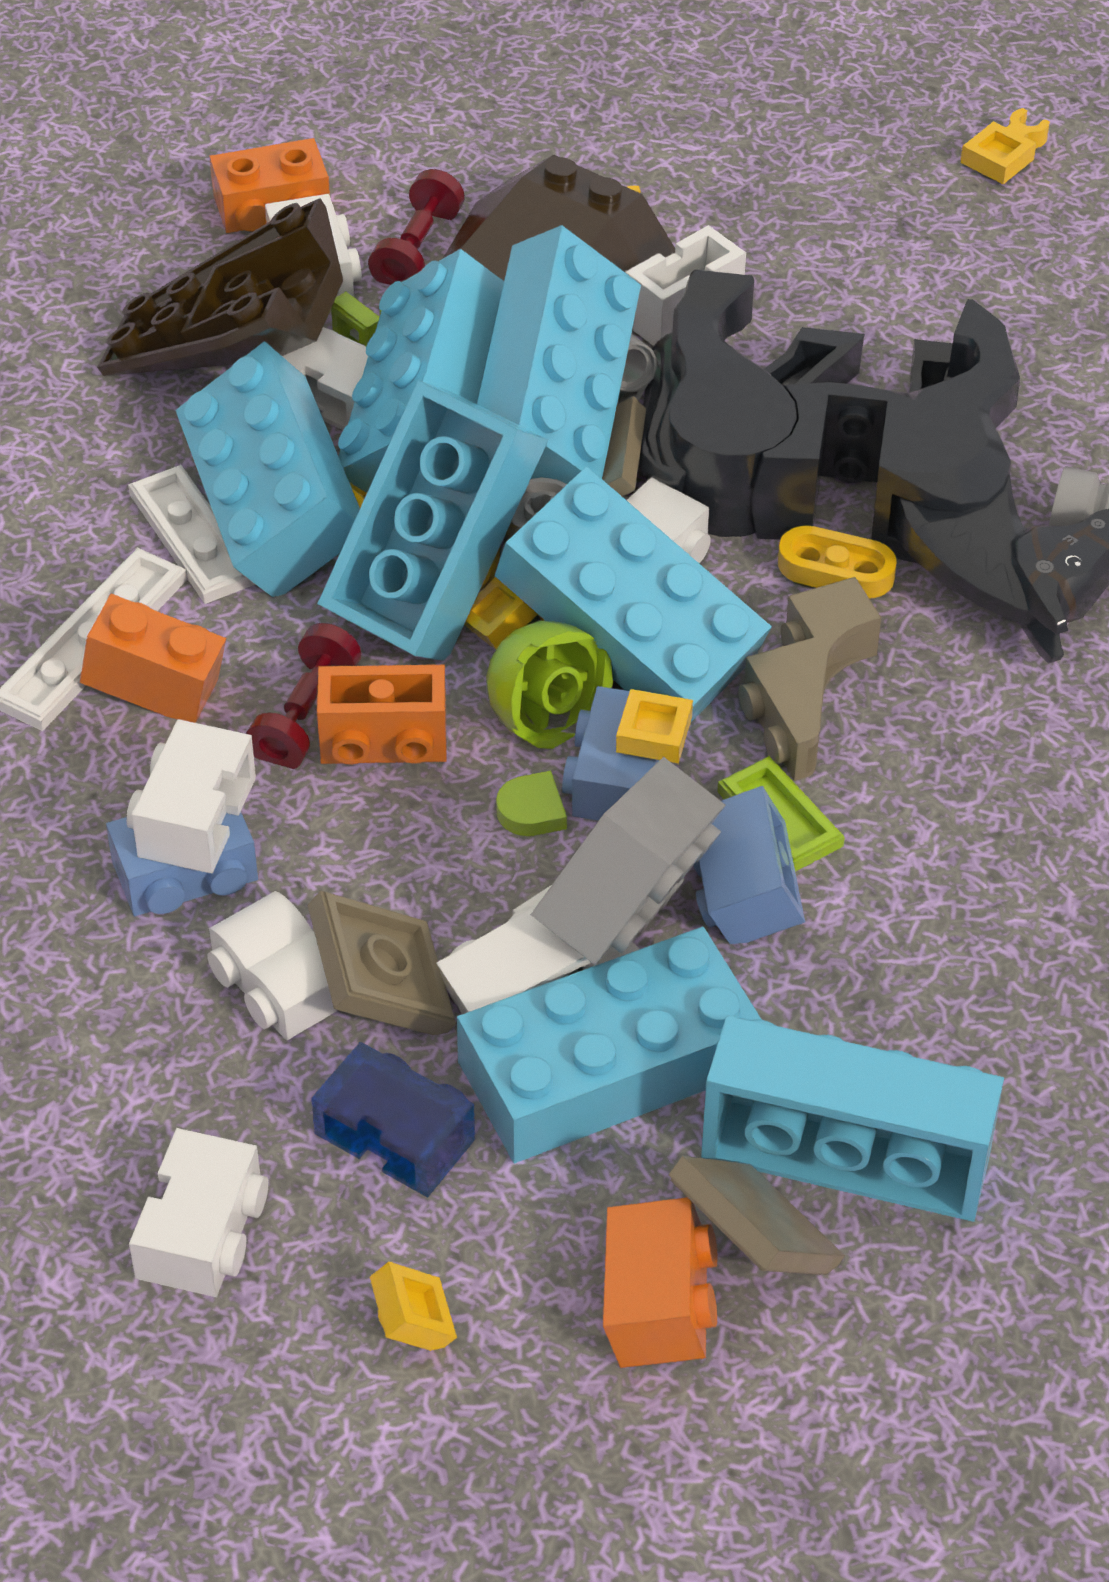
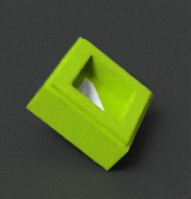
(353, 319)

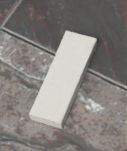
(188, 532)

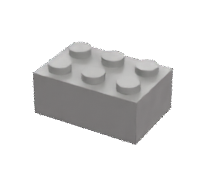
(631, 862)

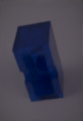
(396, 1114)

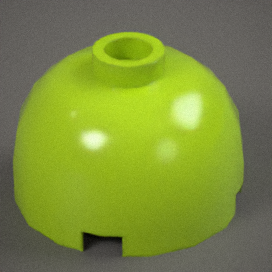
(545, 671)

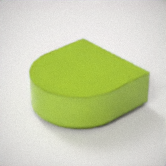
(531, 805)

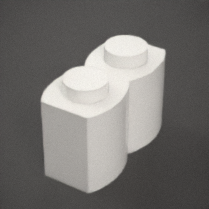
(275, 963)

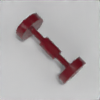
(431, 195)
(278, 736)

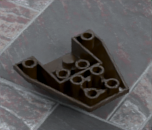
(257, 290)

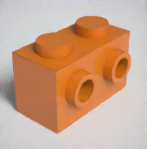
(265, 175)
(152, 659)
(382, 714)
(658, 1282)

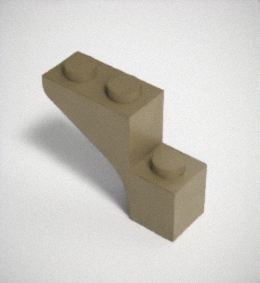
(787, 684)

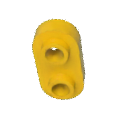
(835, 559)

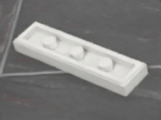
(53, 672)

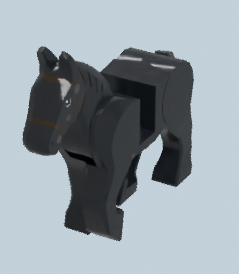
(944, 497)

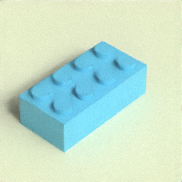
(427, 331)
(561, 349)
(269, 470)
(432, 522)
(634, 590)
(600, 1043)
(850, 1116)

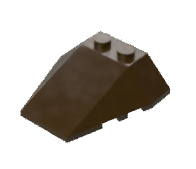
(555, 194)

